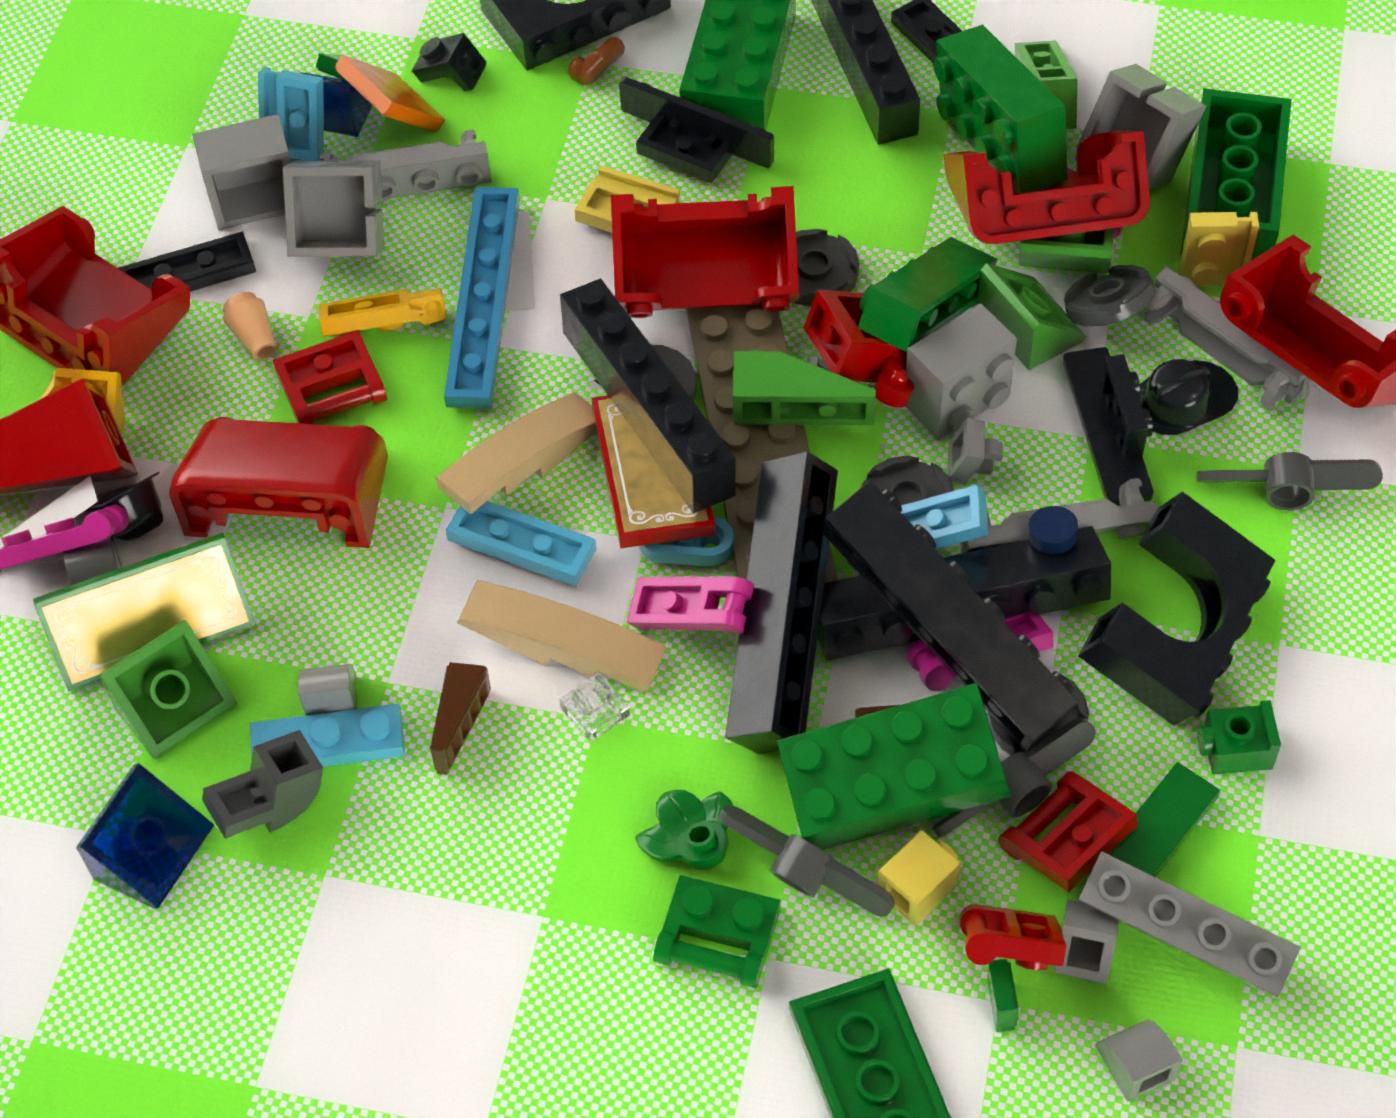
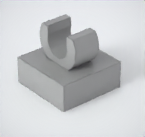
(971, 452)

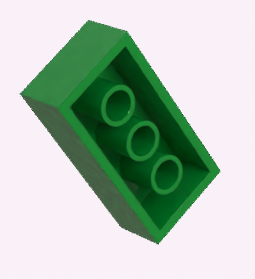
(739, 57)
(1001, 109)
(1240, 160)
(893, 768)

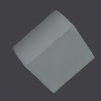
(327, 689)
(1089, 942)
(1140, 1058)

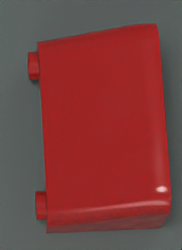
(1101, 195)
(705, 253)
(76, 304)
(1279, 309)
(281, 472)

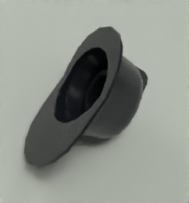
(1187, 395)
(140, 503)

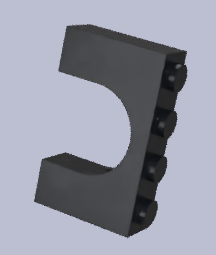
(546, 29)
(1227, 580)

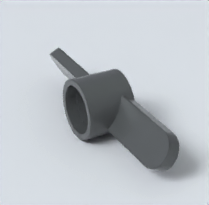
(1294, 477)
(1028, 772)
(807, 866)

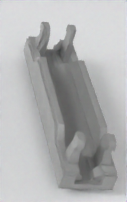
(429, 166)
(1209, 329)
(1127, 519)
(1189, 924)

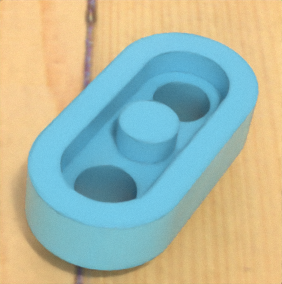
(692, 550)

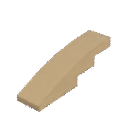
(518, 451)
(561, 633)

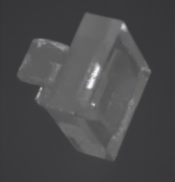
(594, 707)

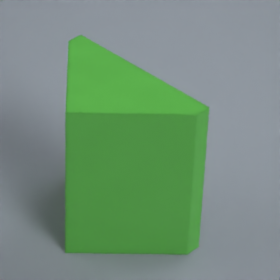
(1074, 252)
(1028, 314)
(167, 689)

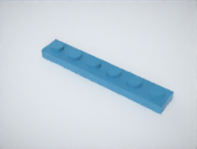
(482, 298)

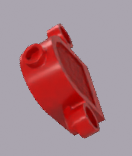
(853, 352)

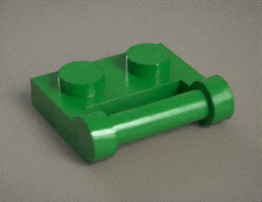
(722, 917)

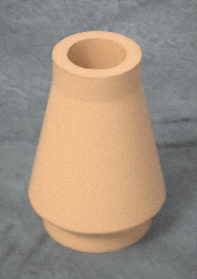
(250, 323)

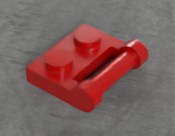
(326, 368)
(1077, 840)
(1012, 934)

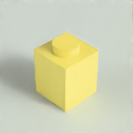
(920, 876)

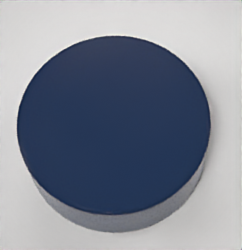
(1053, 530)

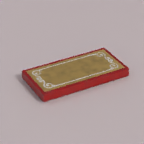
(641, 495)

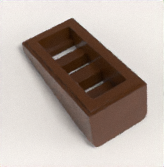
(460, 703)

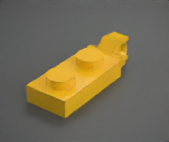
(383, 310)

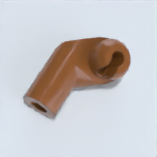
(597, 62)

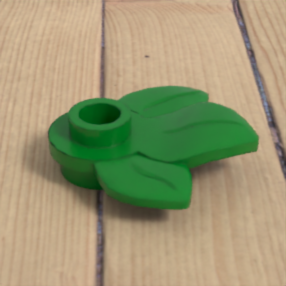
(687, 830)

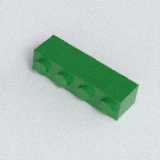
(924, 294)

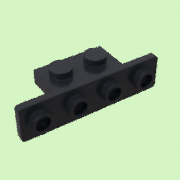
(690, 134)
(1111, 418)

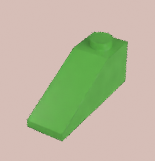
(1054, 71)
(790, 391)

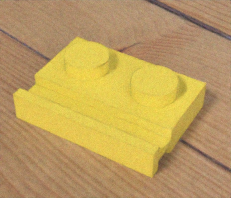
(595, 204)
(1217, 246)

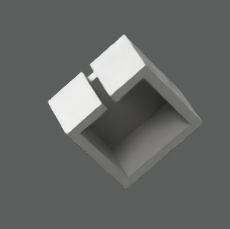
(1137, 102)
(244, 170)
(333, 208)
(960, 371)

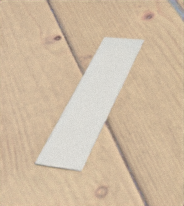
(521, 283)
(66, 506)

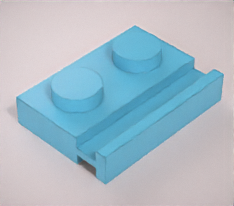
(300, 110)

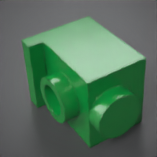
(1240, 738)

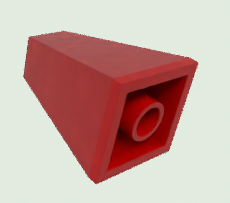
(62, 442)

